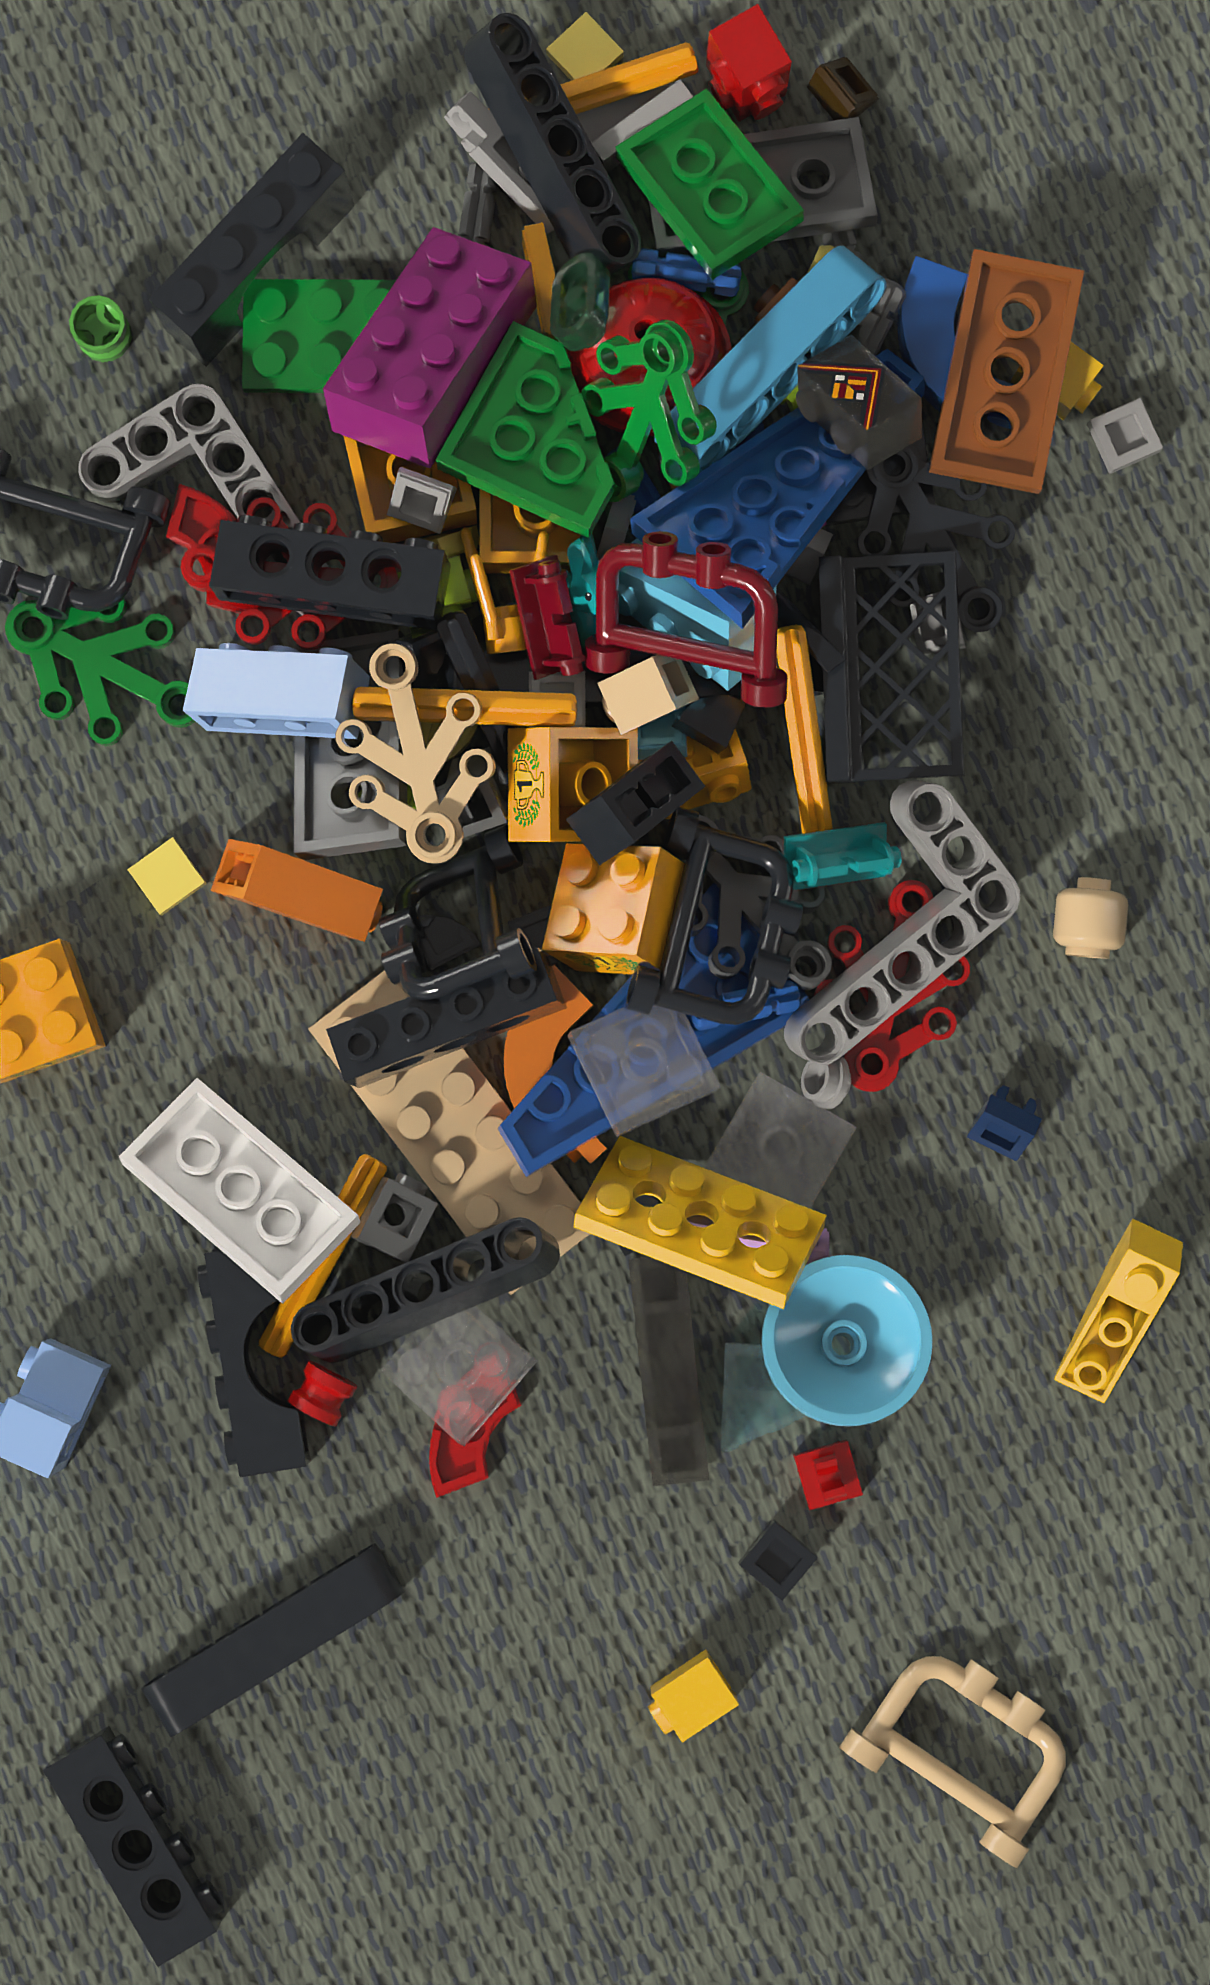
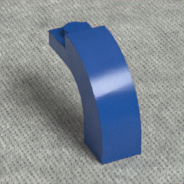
(927, 327)

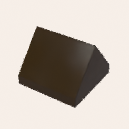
(841, 89)

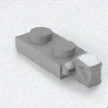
(492, 152)

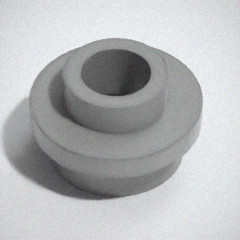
(826, 1083)

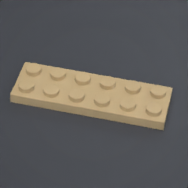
(447, 1128)

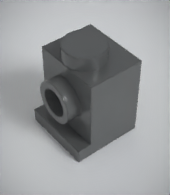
(488, 803)
(400, 1239)

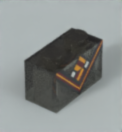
(859, 402)

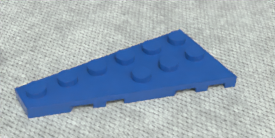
(763, 499)
(563, 1107)

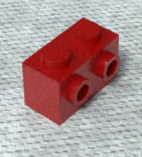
(747, 65)

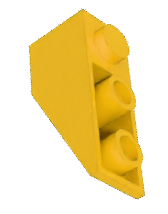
(1120, 1310)

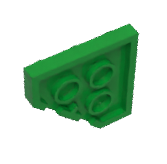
(531, 435)

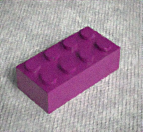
(428, 346)

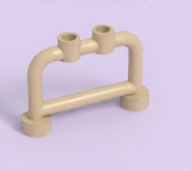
(1020, 1714)

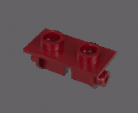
(546, 618)

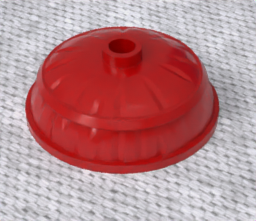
(634, 308)

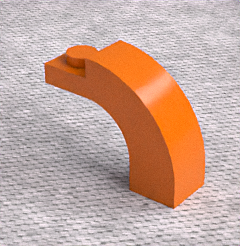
(532, 1048)

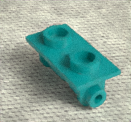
(840, 855)

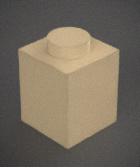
(646, 692)

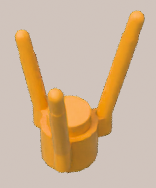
(501, 623)

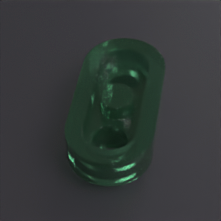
(580, 302)

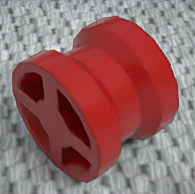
(322, 1393)

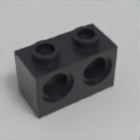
(635, 803)

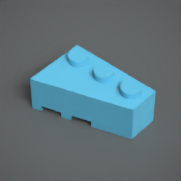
(681, 610)

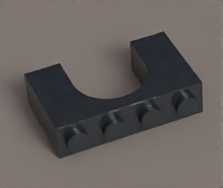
(295, 196)

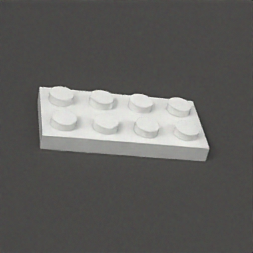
(240, 1190)

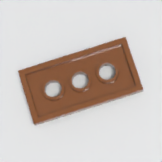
(1041, 352)

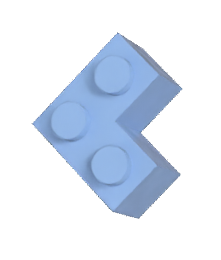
(52, 1407)

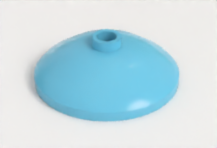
(886, 1336)

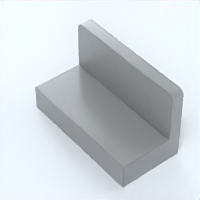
(621, 119)

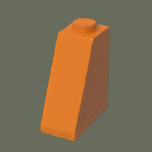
(298, 889)

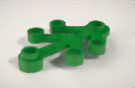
(667, 357)
(92, 661)

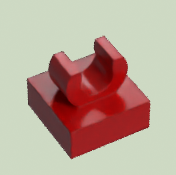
(828, 1474)

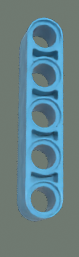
(765, 362)

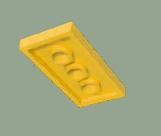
(708, 1251)

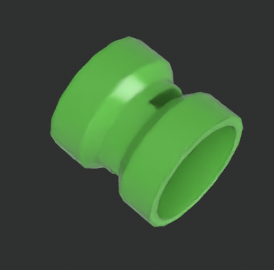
(93, 321)

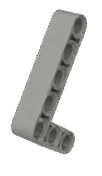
(183, 442)
(917, 933)

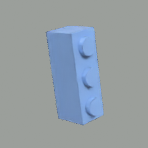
(273, 690)

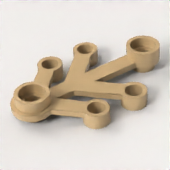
(417, 764)

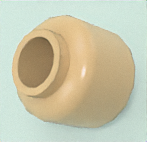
(1090, 919)

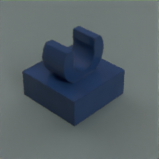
(1004, 1125)

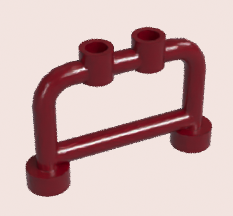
(712, 568)

